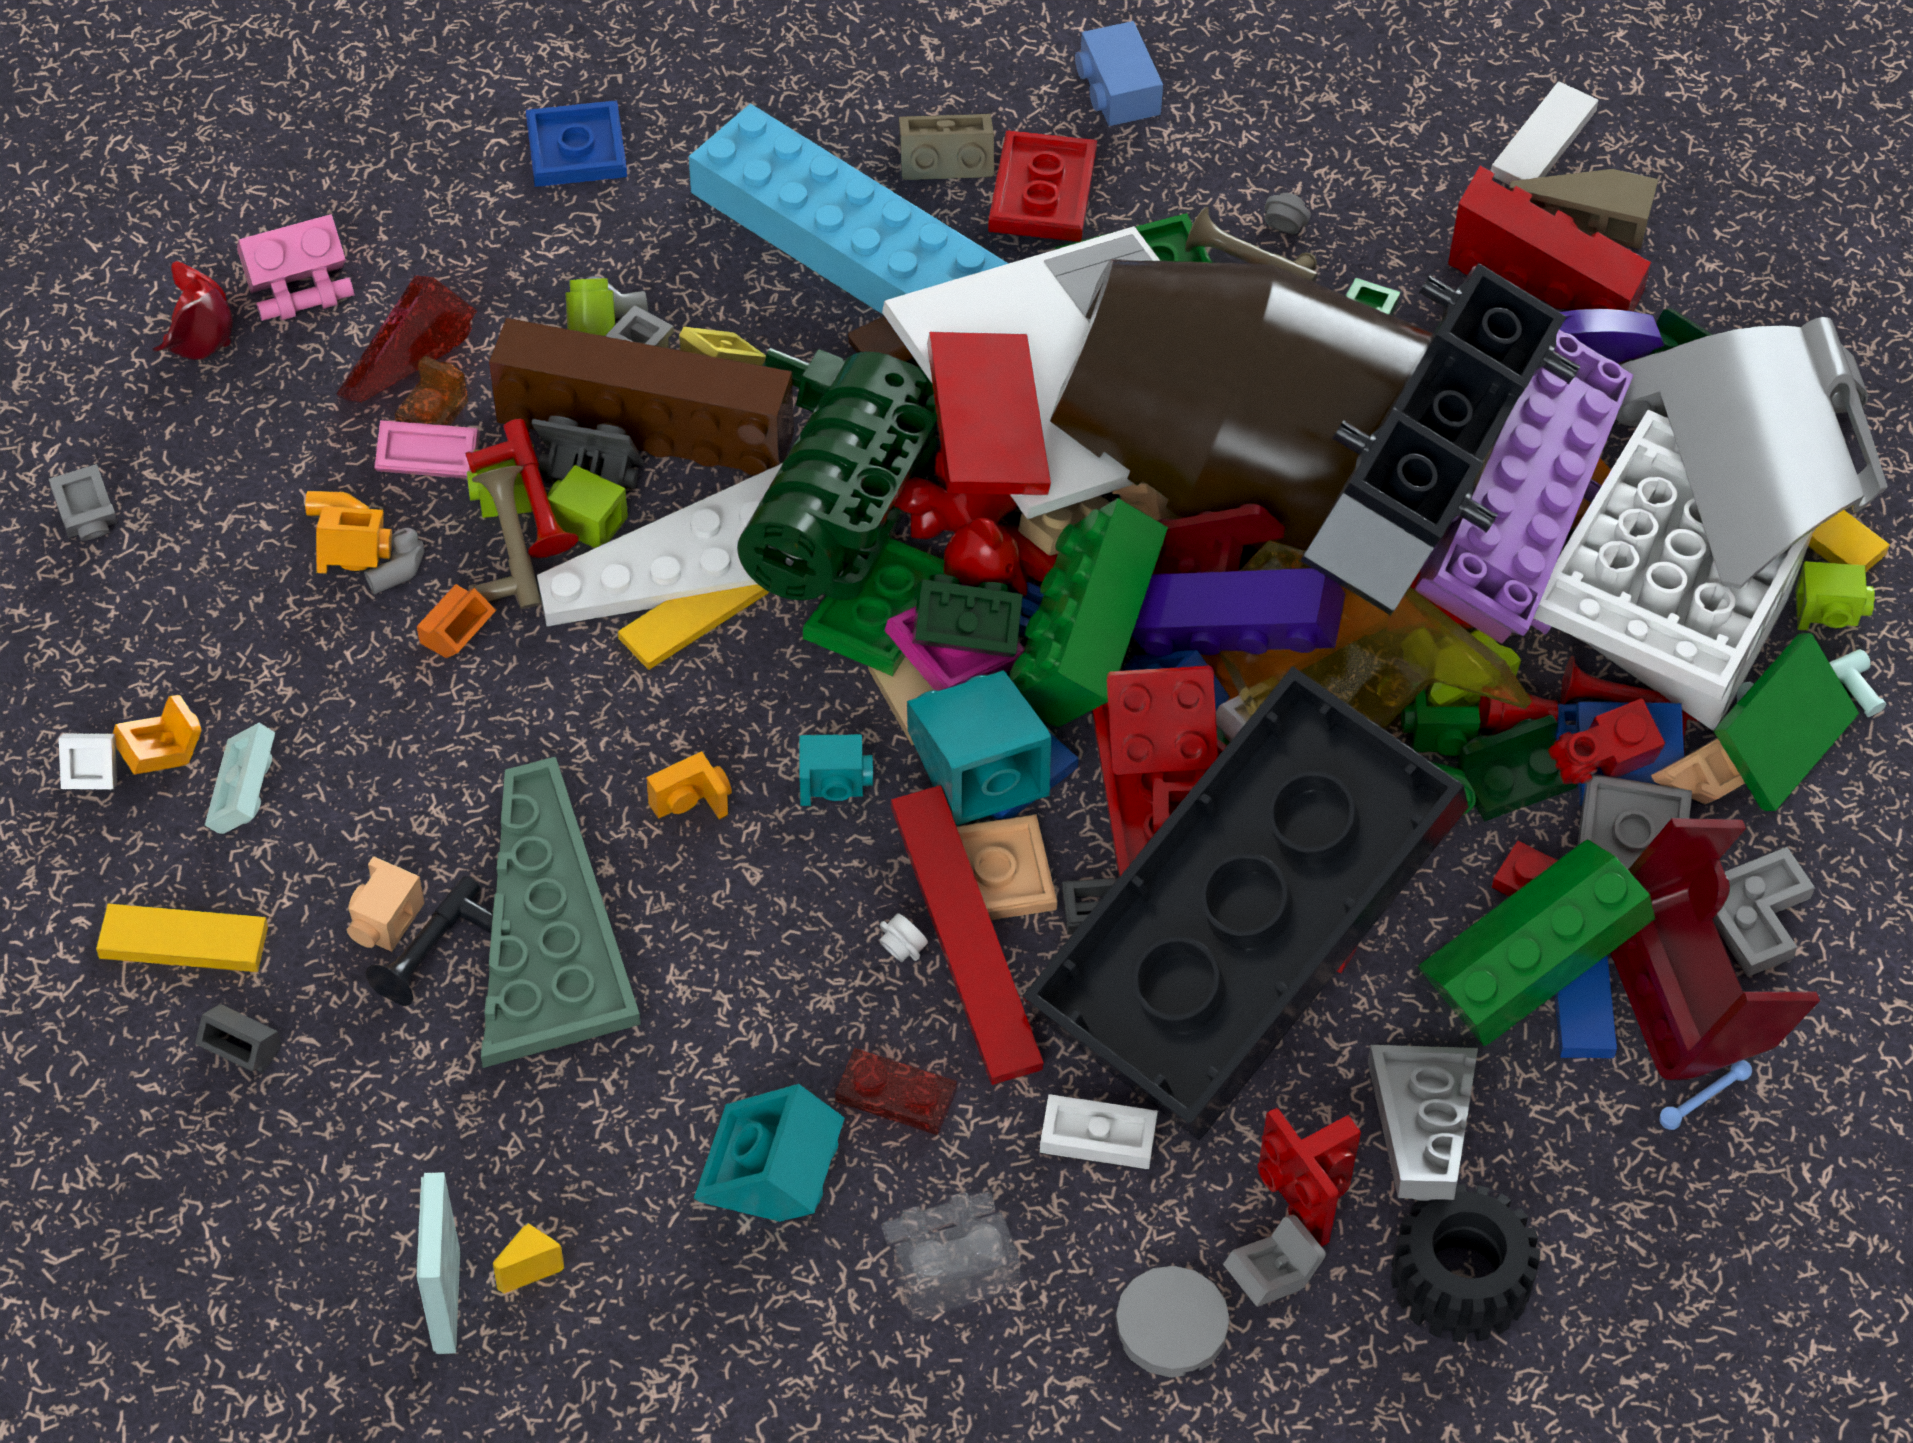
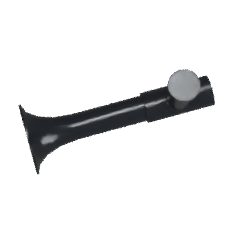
(394, 979)

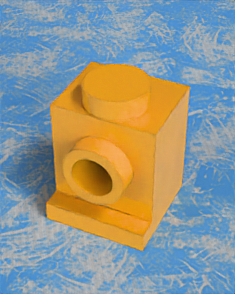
(351, 538)

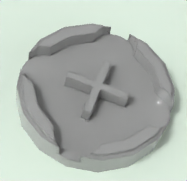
(1172, 1321)

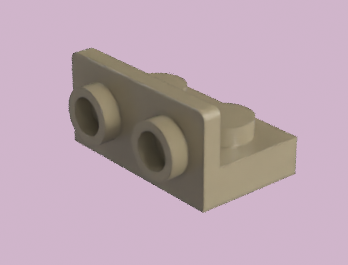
(946, 146)

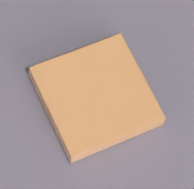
(1010, 866)

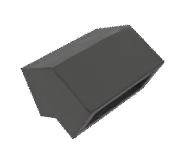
(223, 1019)

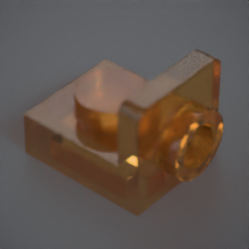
(436, 397)

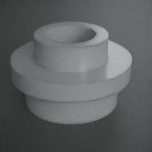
(1286, 213)

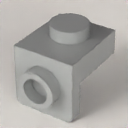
(83, 503)
(1277, 1263)

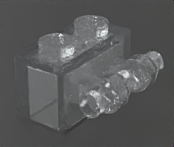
(956, 1263)

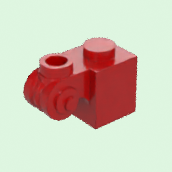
(1614, 742)

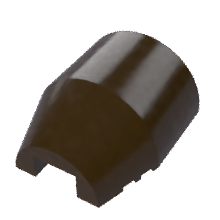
(1232, 385)

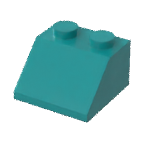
(771, 1154)

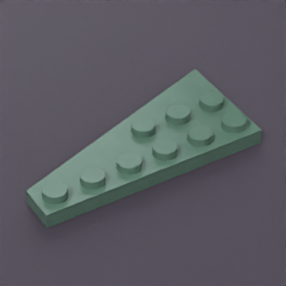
(551, 940)

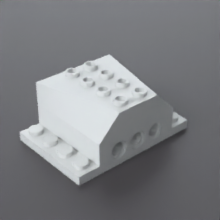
(1648, 589)

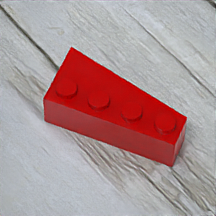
(1543, 250)

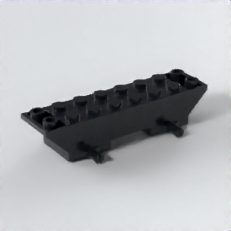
(1433, 440)

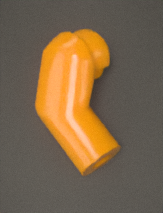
(317, 499)

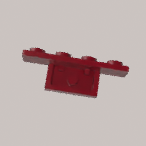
(1214, 539)

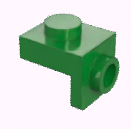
(1439, 728)

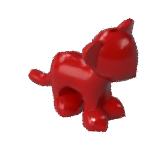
(979, 545)

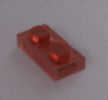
(896, 1091)

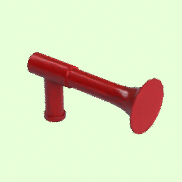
(550, 536)
(1580, 684)

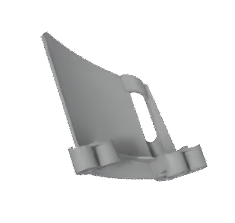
(1761, 435)

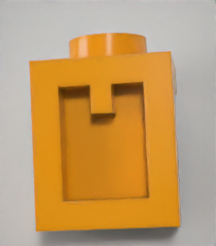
(684, 783)

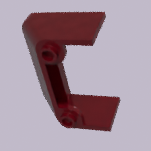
(1679, 967)

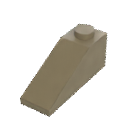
(1599, 201)

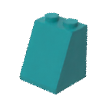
(981, 746)

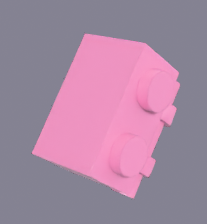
(292, 255)

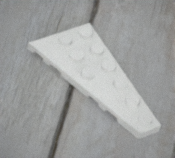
(659, 562)

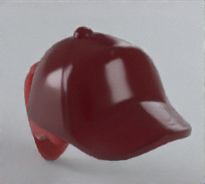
(200, 317)

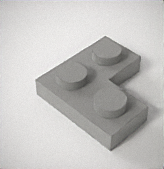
(1748, 916)

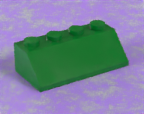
(1539, 940)

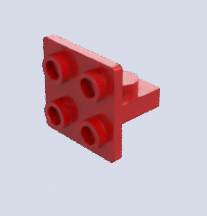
(1162, 719)
(1309, 1170)

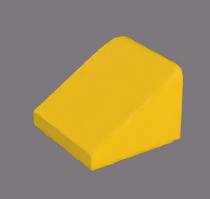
(527, 1259)

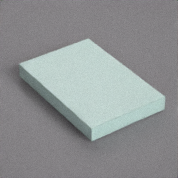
(438, 1263)

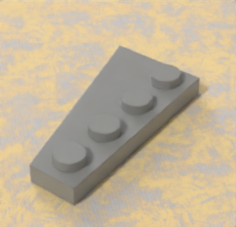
(1423, 1114)

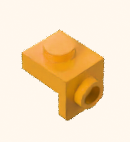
(161, 740)

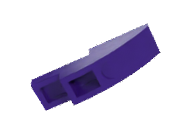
(1614, 333)

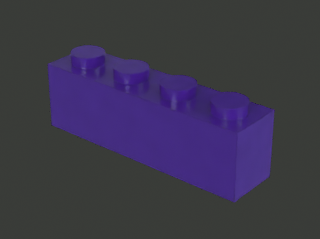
(1239, 612)

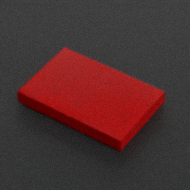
(1043, 186)

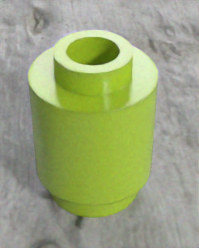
(590, 306)

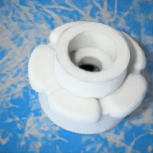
(902, 938)

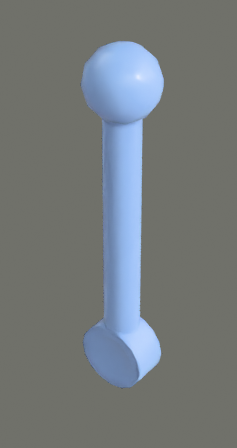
(1671, 1117)

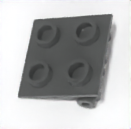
(603, 444)

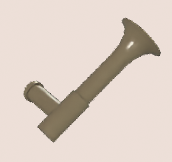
(1207, 234)
(523, 581)

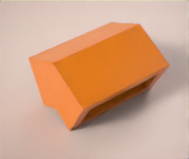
(454, 621)

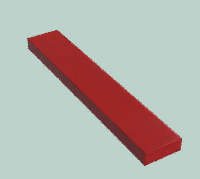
(966, 935)

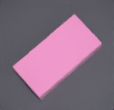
(425, 449)

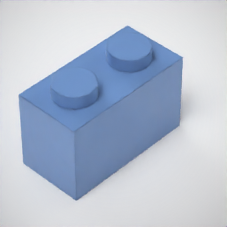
(1119, 73)

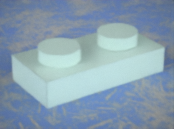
(240, 779)

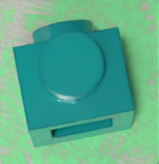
(833, 767)

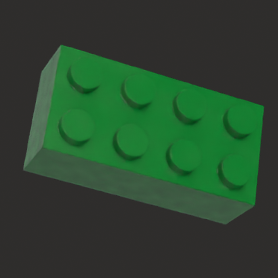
(1087, 611)

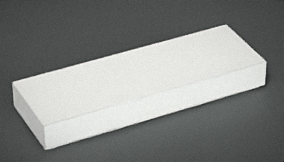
(1545, 135)

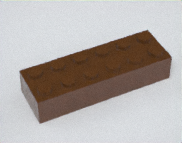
(659, 395)

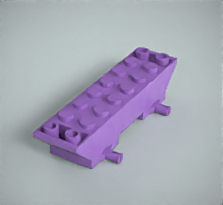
(1535, 484)

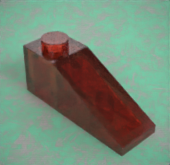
(422, 323)

